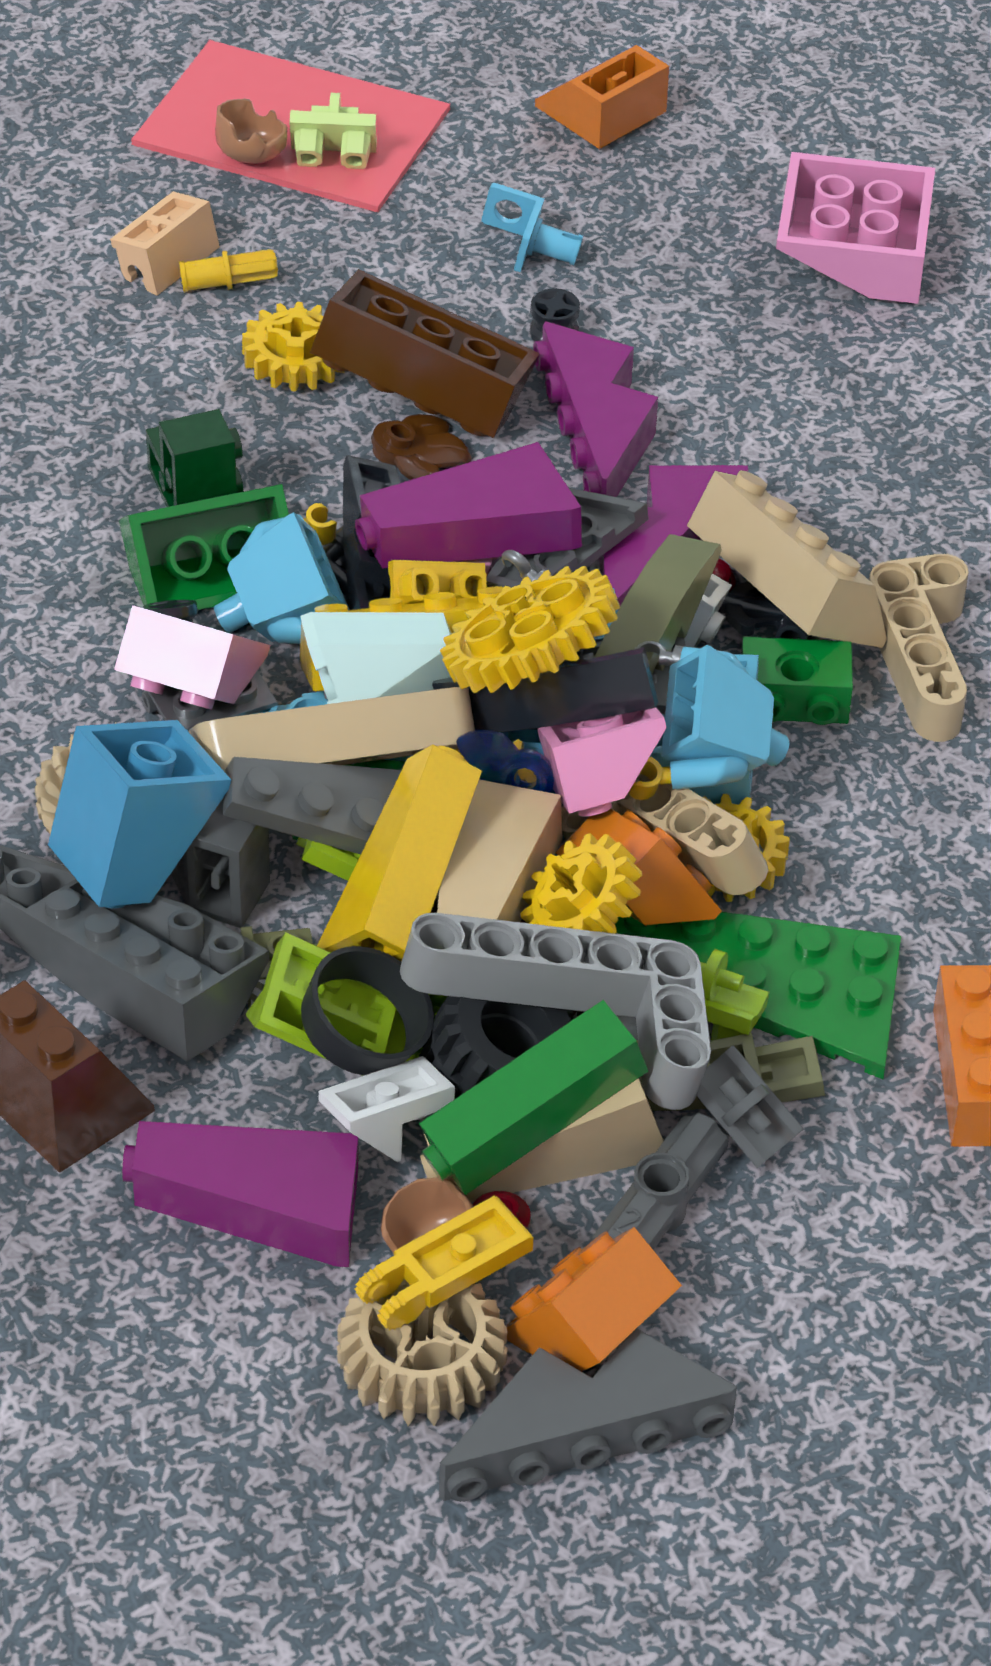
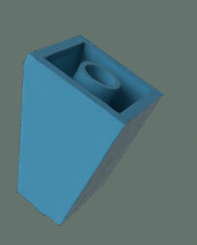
(132, 807)

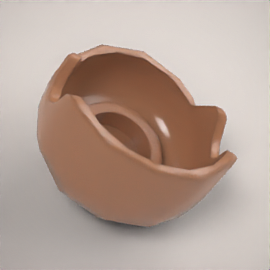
(246, 134)
(420, 1209)

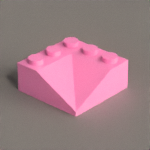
(858, 222)

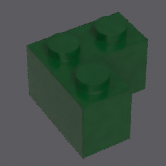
(194, 458)

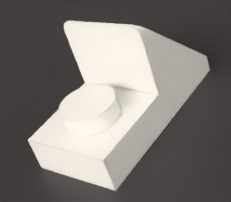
(382, 1101)

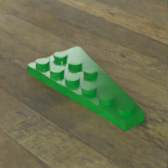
(818, 977)

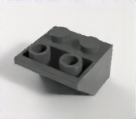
(225, 869)

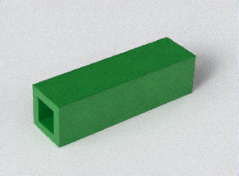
(532, 1098)

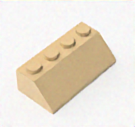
(788, 560)

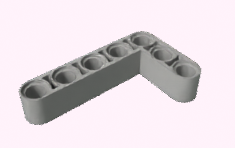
(574, 971)

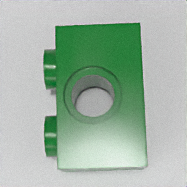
(805, 677)

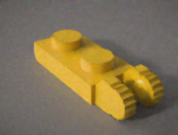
(445, 1261)

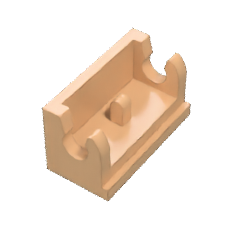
(167, 233)

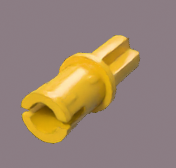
(228, 270)

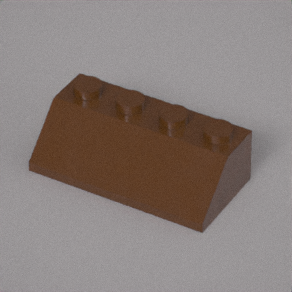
(423, 353)

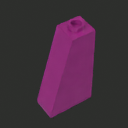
(473, 511)
(251, 1183)

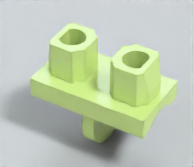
(334, 130)

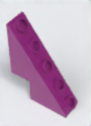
(595, 405)
(670, 504)

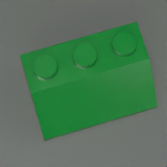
(188, 546)

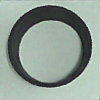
(384, 975)

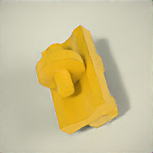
(415, 579)

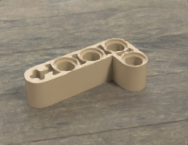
(913, 601)
(708, 835)

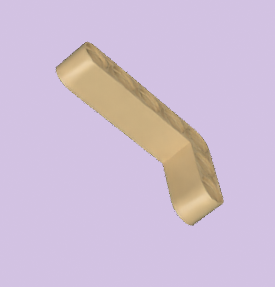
(343, 730)

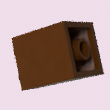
(59, 1083)

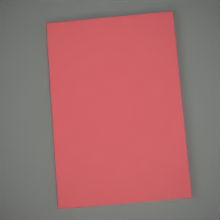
(221, 72)

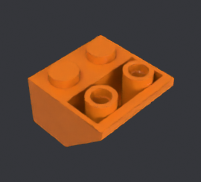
(610, 97)
(667, 886)
(592, 1300)

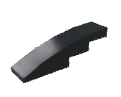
(364, 573)
(575, 693)

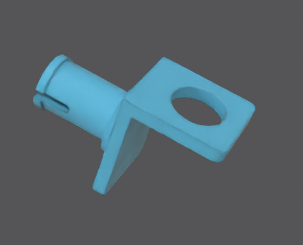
(536, 236)

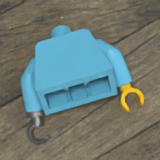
(282, 576)
(714, 722)

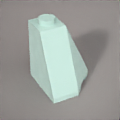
(376, 652)

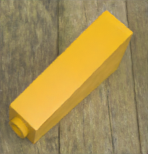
(404, 854)

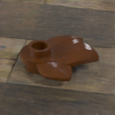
(418, 445)

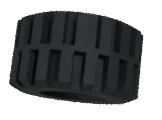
(469, 1028)

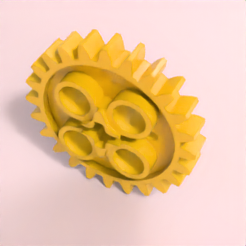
(530, 629)

